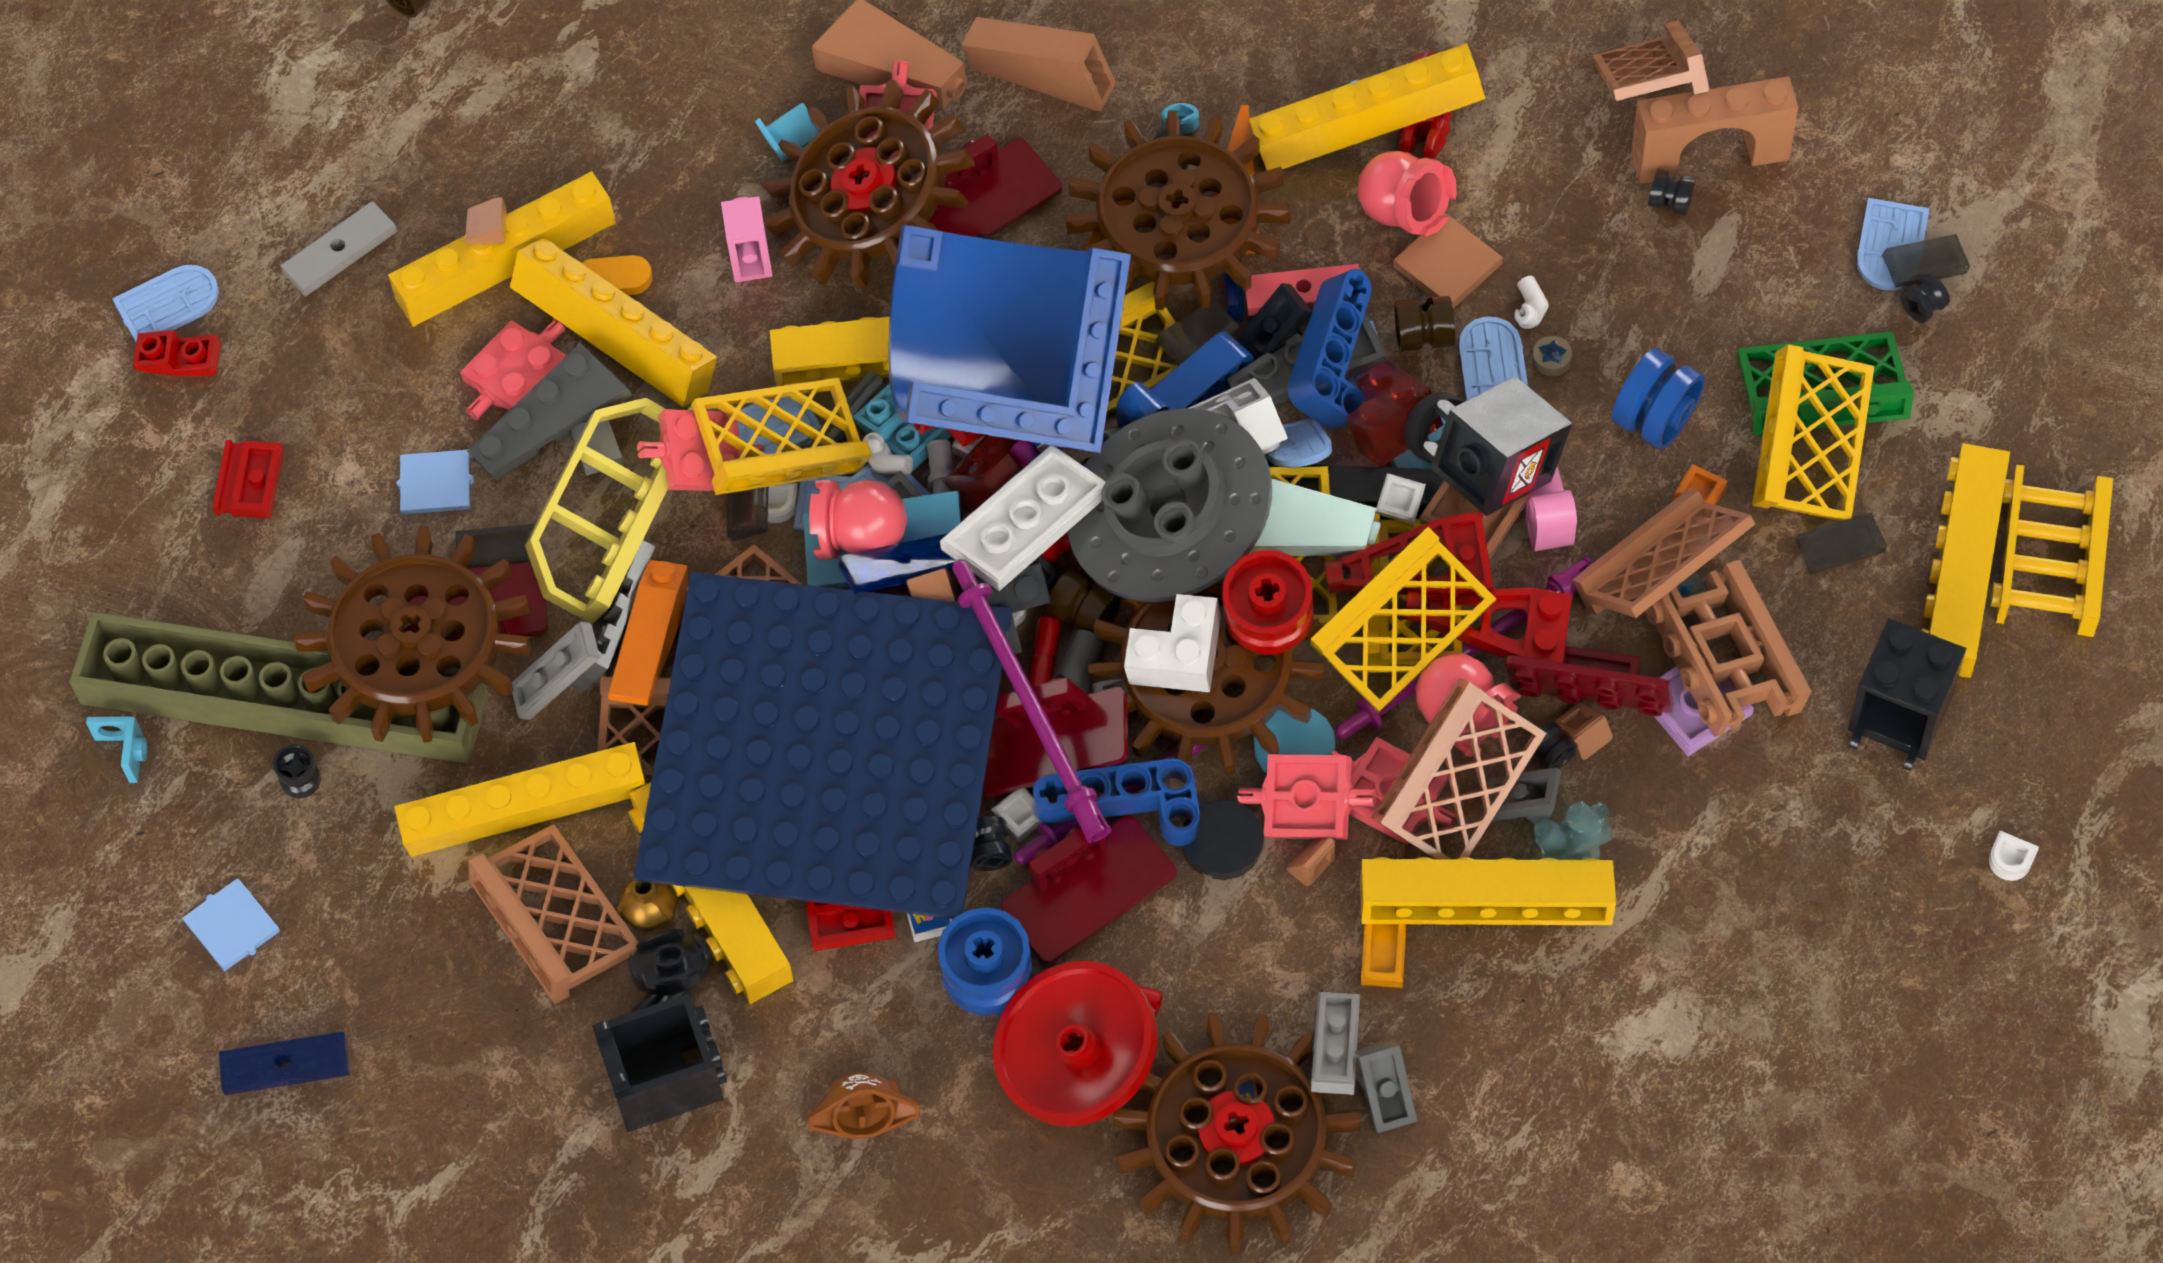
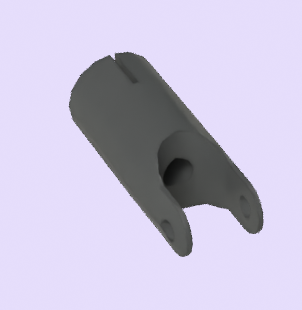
(1081, 650)

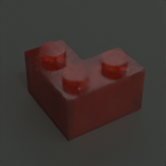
(1381, 420)
(983, 471)

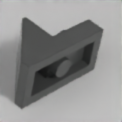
(1530, 797)
(1385, 1086)

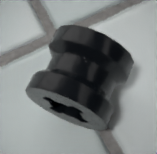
(1925, 298)
(1555, 749)

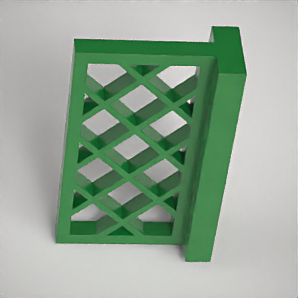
(1886, 400)

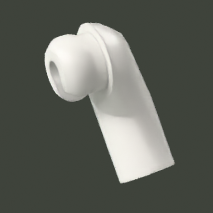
(1534, 305)
(882, 458)

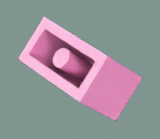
(746, 239)

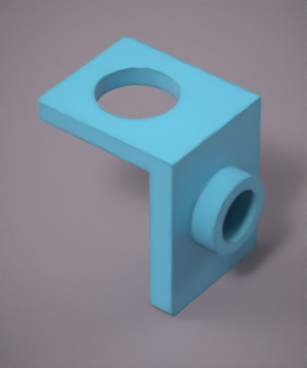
(792, 127)
(134, 743)

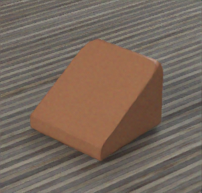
(486, 222)
(1586, 728)
(1312, 860)

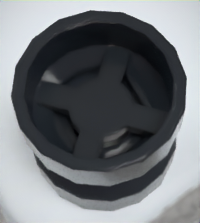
(1671, 191)
(289, 766)
(990, 847)

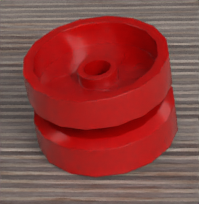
(1268, 602)

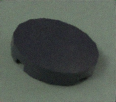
(1226, 840)
(670, 962)

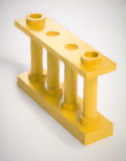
(2089, 537)

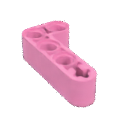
(1550, 516)

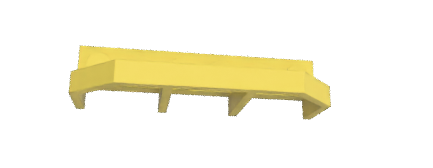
(633, 524)

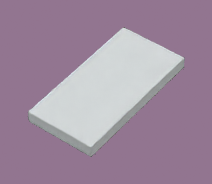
(1024, 517)

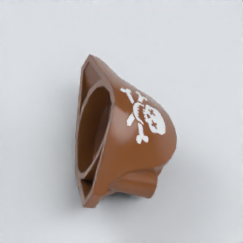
(862, 1107)

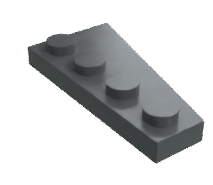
(1275, 369)
(548, 412)
(611, 624)

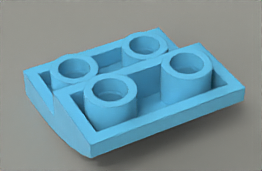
(901, 436)

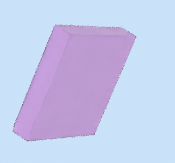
(1684, 722)

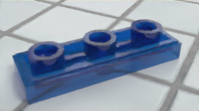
(894, 564)
(259, 1065)

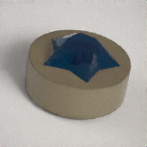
(1552, 356)

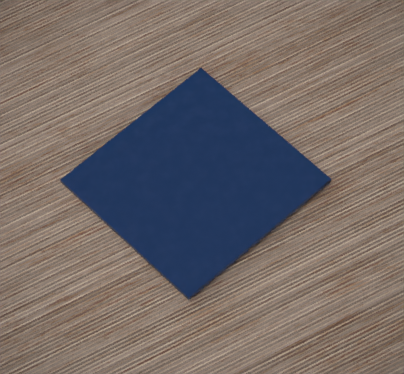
(823, 746)

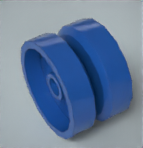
(1658, 398)
(984, 960)

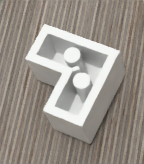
(1253, 410)
(1178, 657)

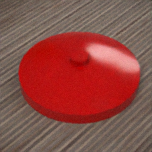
(1075, 1043)

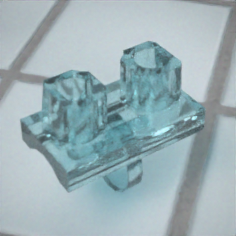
(1577, 835)

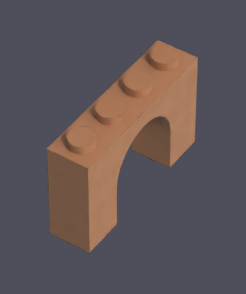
(1668, 123)

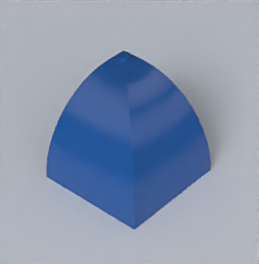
(1004, 337)

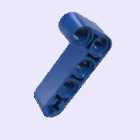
(1320, 368)
(1190, 383)
(1117, 801)

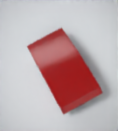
(169, 355)

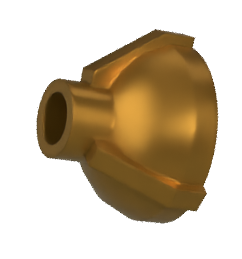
(649, 909)

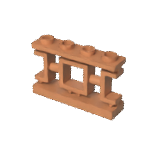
(1754, 637)

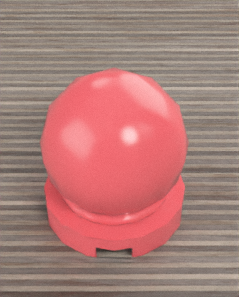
(1407, 192)
(855, 518)
(1439, 679)

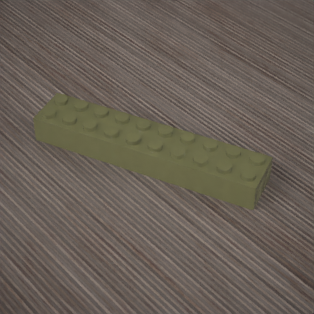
(245, 686)

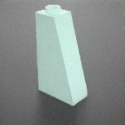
(1315, 523)

